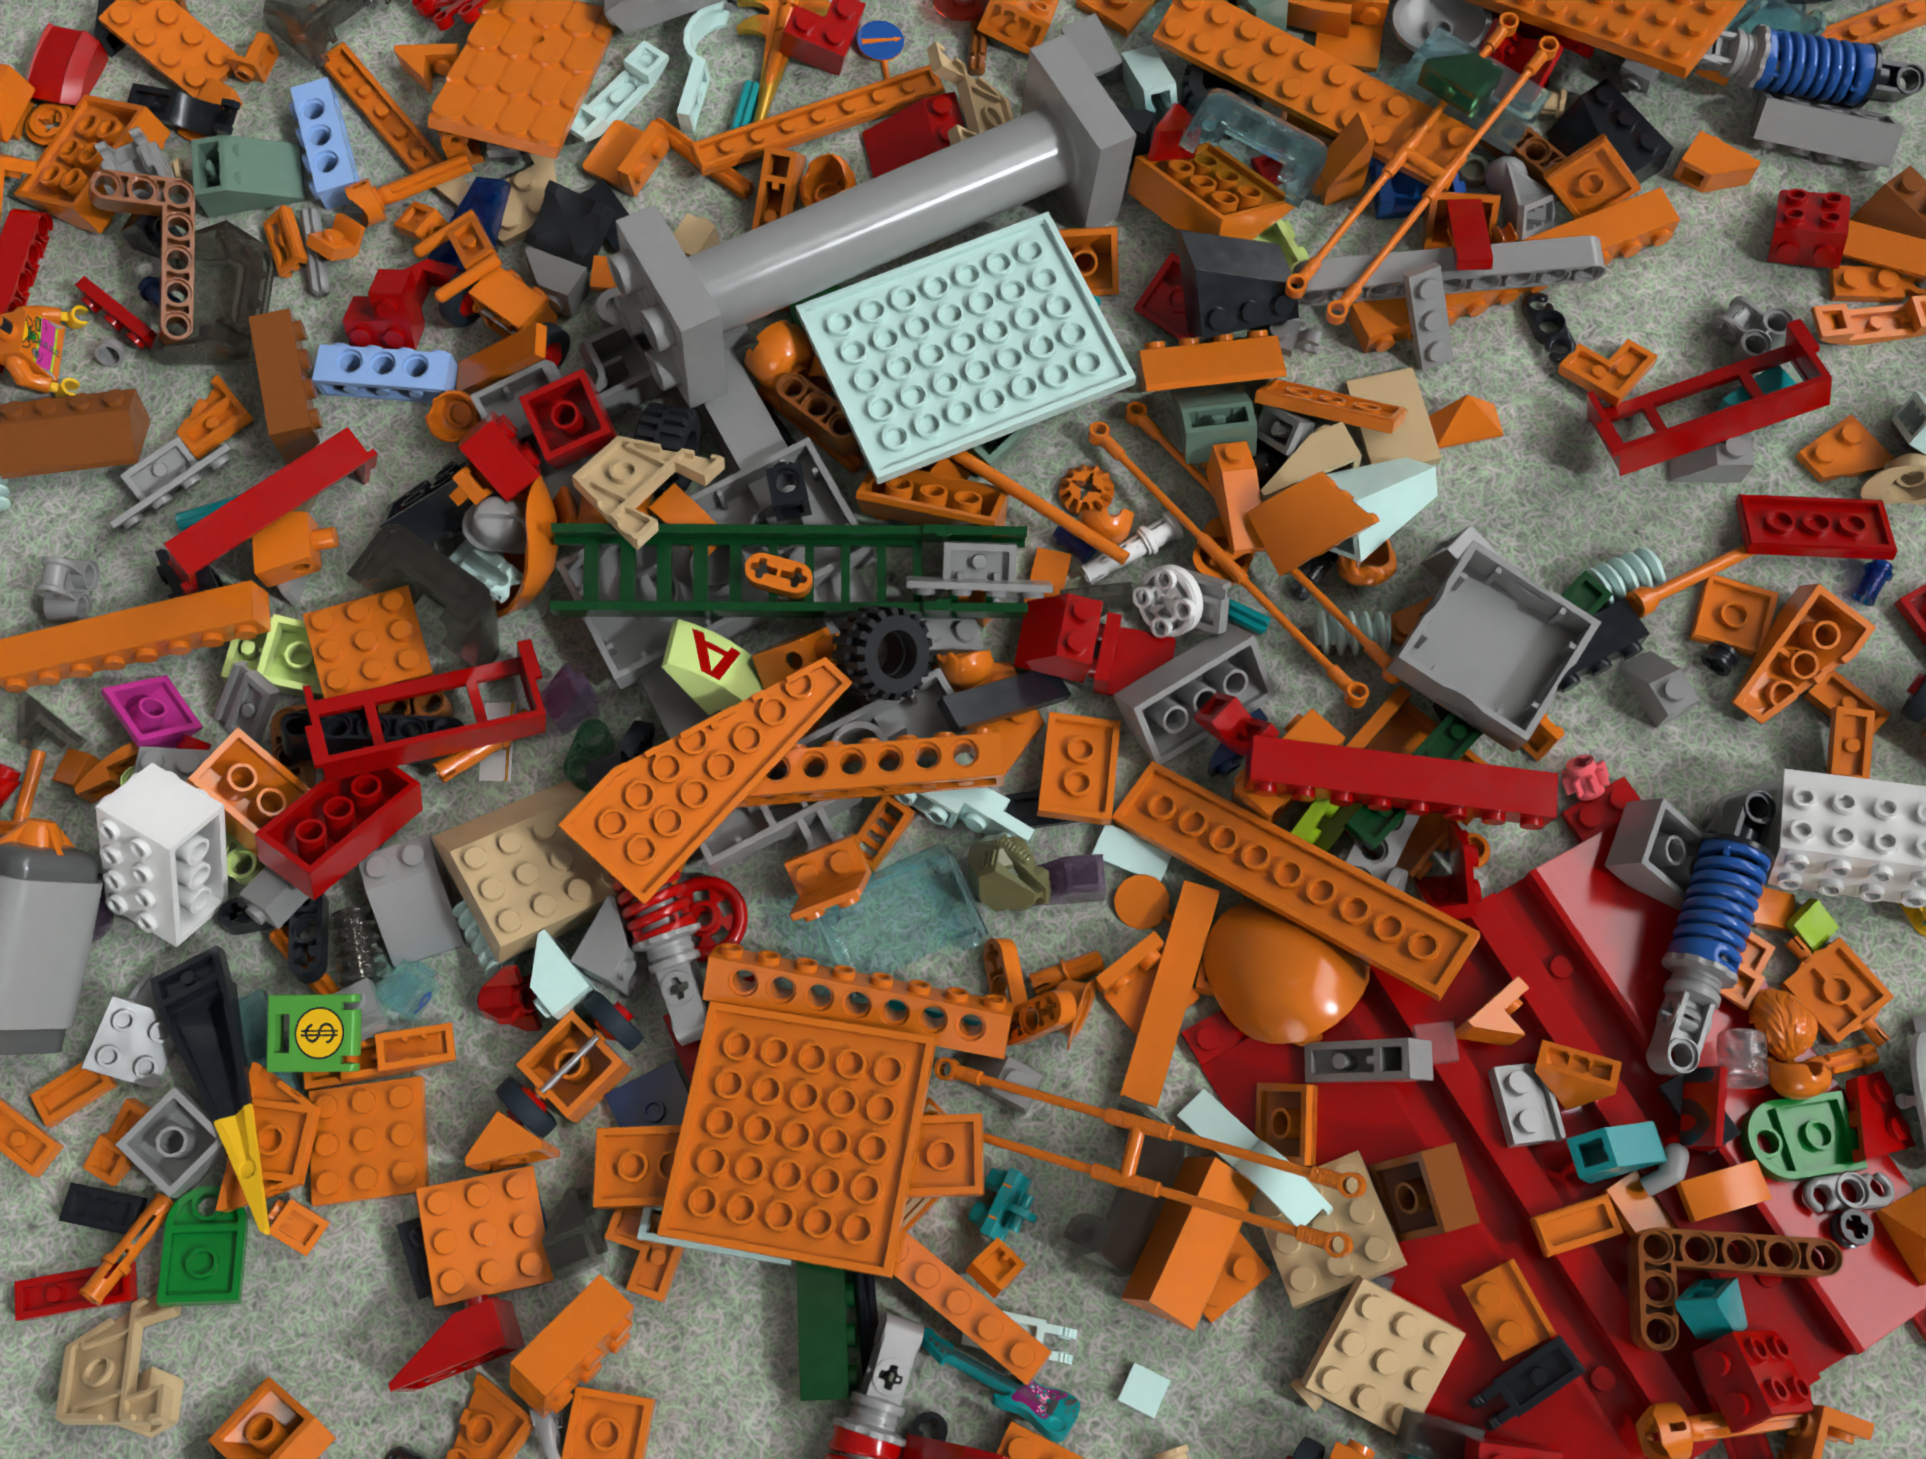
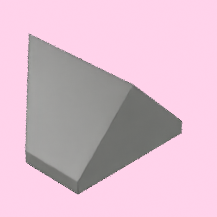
(1527, 204)

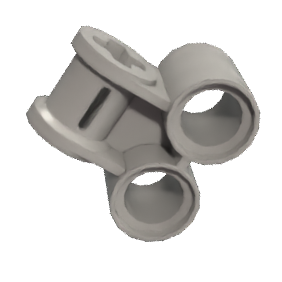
(1751, 328)
(66, 587)

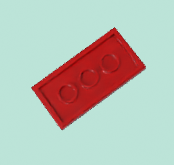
(1815, 527)

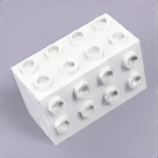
(1849, 837)
(163, 853)

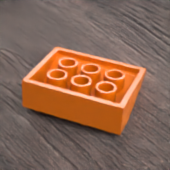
(71, 159)
(1208, 193)

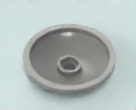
(1417, 19)

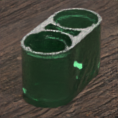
(582, 752)

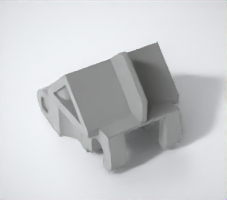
(135, 158)

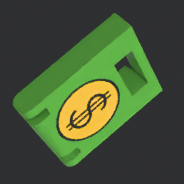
(317, 1033)

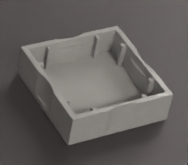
(1493, 647)

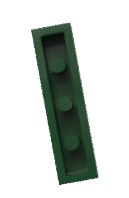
(825, 1333)

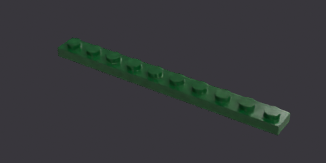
(1456, 736)

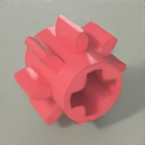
(1585, 777)

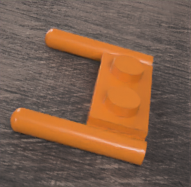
(472, 248)

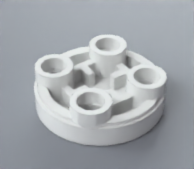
(1169, 601)

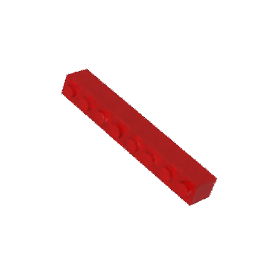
(1401, 781)

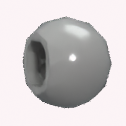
(1496, 174)

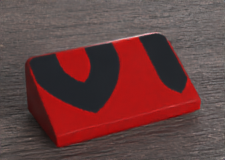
(1703, 1108)

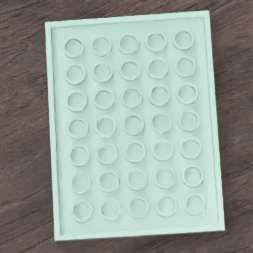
(964, 347)

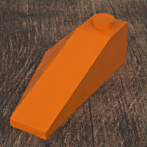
(1803, 645)

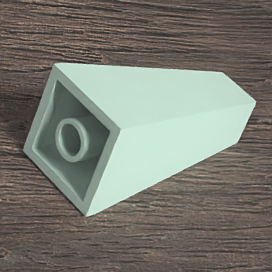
(1390, 490)

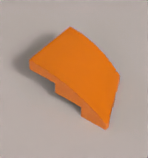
(1307, 521)

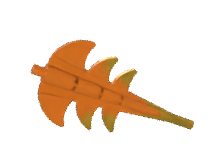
(772, 28)

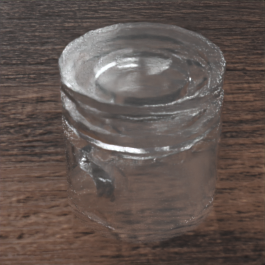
(1744, 1056)

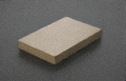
(1415, 436)

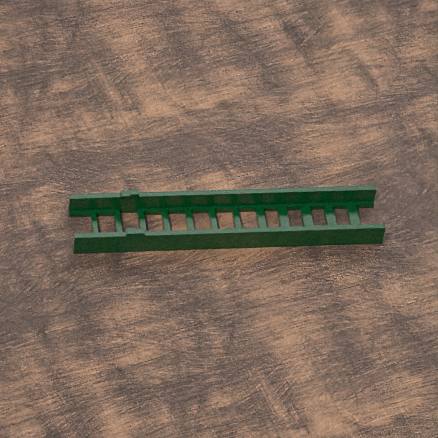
(772, 536)

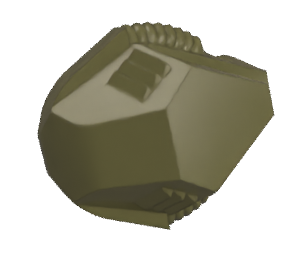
(997, 886)

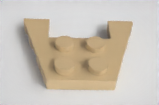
(979, 101)
(523, 201)
(629, 473)
(103, 1370)

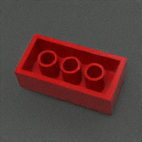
(337, 827)

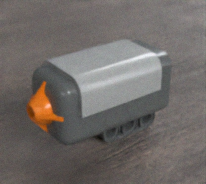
(45, 934)

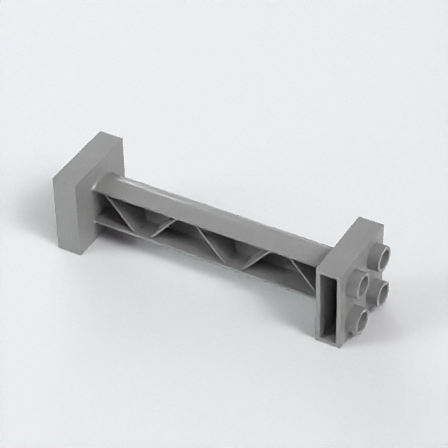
(1062, 142)

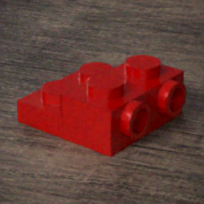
(1164, 300)

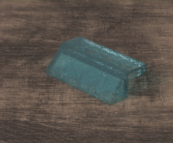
(1512, 121)

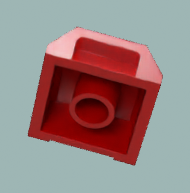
(65, 64)

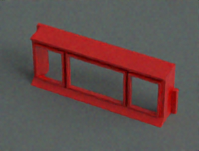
(1723, 424)
(266, 504)
(434, 744)

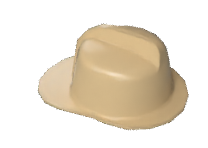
(1899, 481)

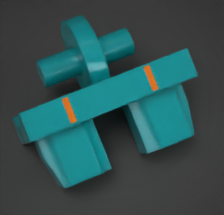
(1009, 1207)

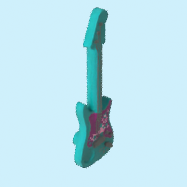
(1046, 1408)

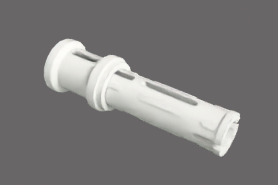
(1145, 541)

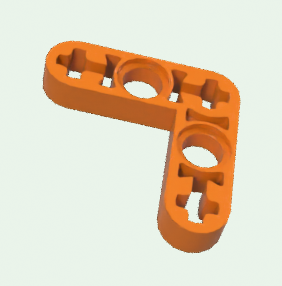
(1004, 969)

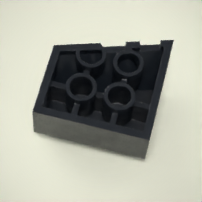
(1609, 112)
(1233, 283)
(428, 507)

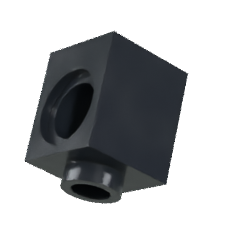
(793, 503)

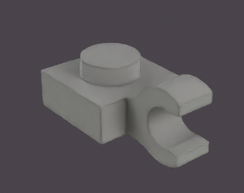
(1291, 337)

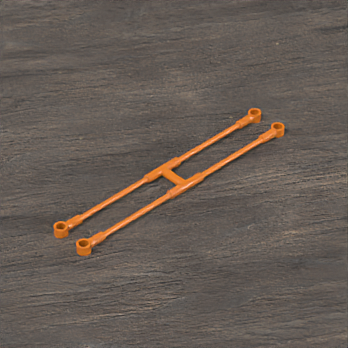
(1441, 176)
(1225, 558)
(1141, 1126)

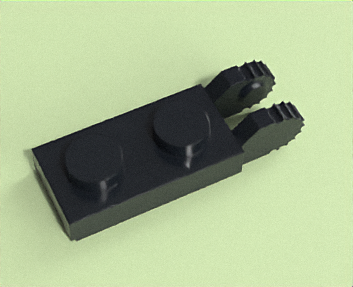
(1530, 1381)

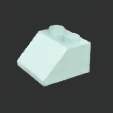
(557, 980)

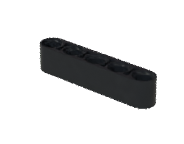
(351, 731)

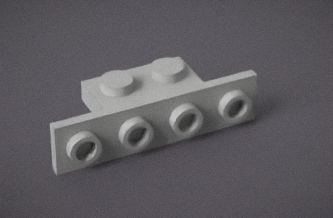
(162, 474)
(979, 567)

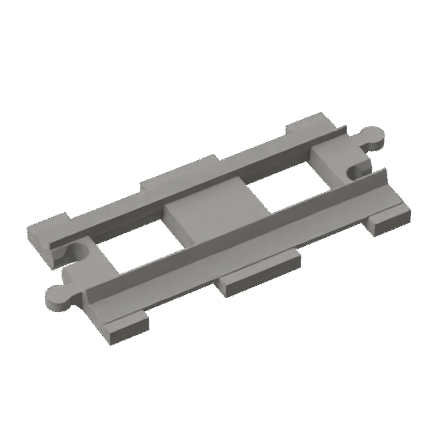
(637, 645)

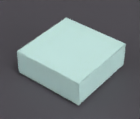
(1144, 1390)

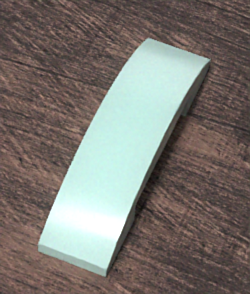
(615, 102)

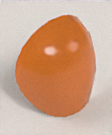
(540, 549)
(1278, 976)

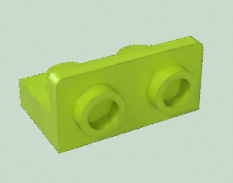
(1324, 823)

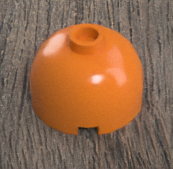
(780, 351)

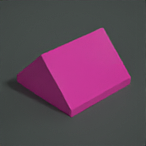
(152, 711)

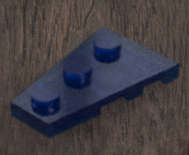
(488, 201)

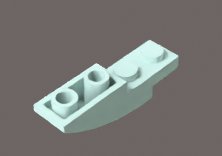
(977, 807)

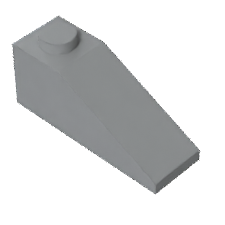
(1369, 1061)

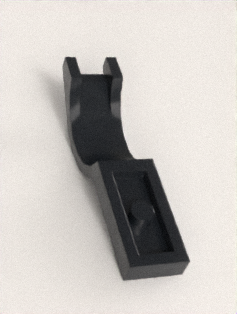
(186, 111)

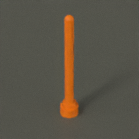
(1646, 599)

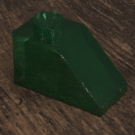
(1461, 81)

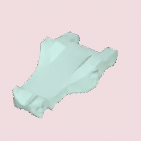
(488, 568)

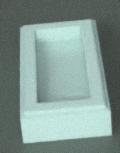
(1130, 853)

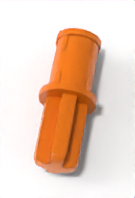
(1072, 969)

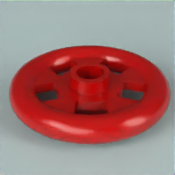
(719, 891)

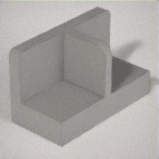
(1095, 47)

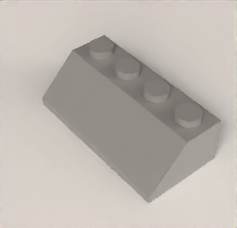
(1825, 129)
(1163, 702)

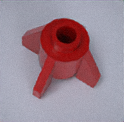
(509, 999)

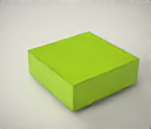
(1812, 924)

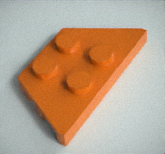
(1014, 731)
(285, 1136)

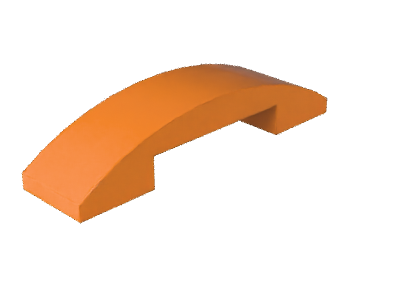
(1872, 324)

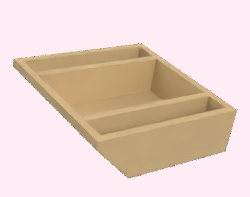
(525, 871)

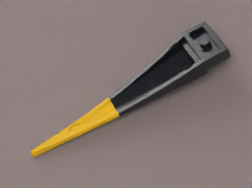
(205, 1023)

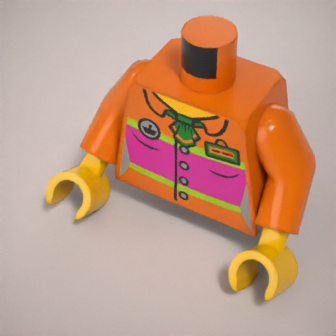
(34, 344)

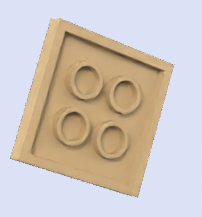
(1312, 1273)
(1382, 1355)

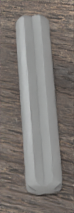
(317, 264)

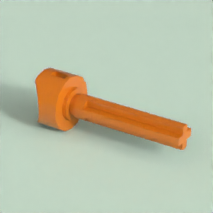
(374, 200)
(1680, 1431)

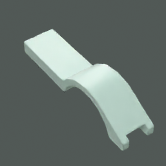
(698, 78)
(1287, 1191)

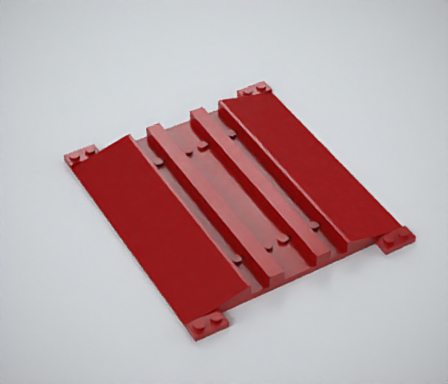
(1595, 986)

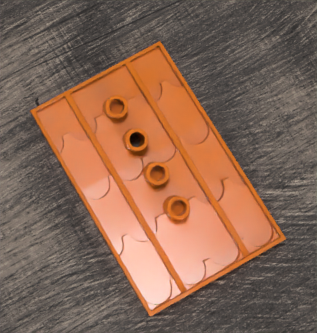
(523, 74)

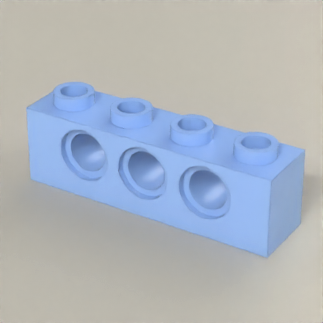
(325, 141)
(335, 362)

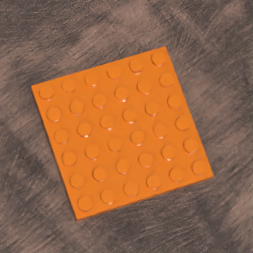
(799, 1139)

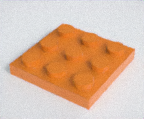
(368, 643)
(369, 1142)
(483, 1236)

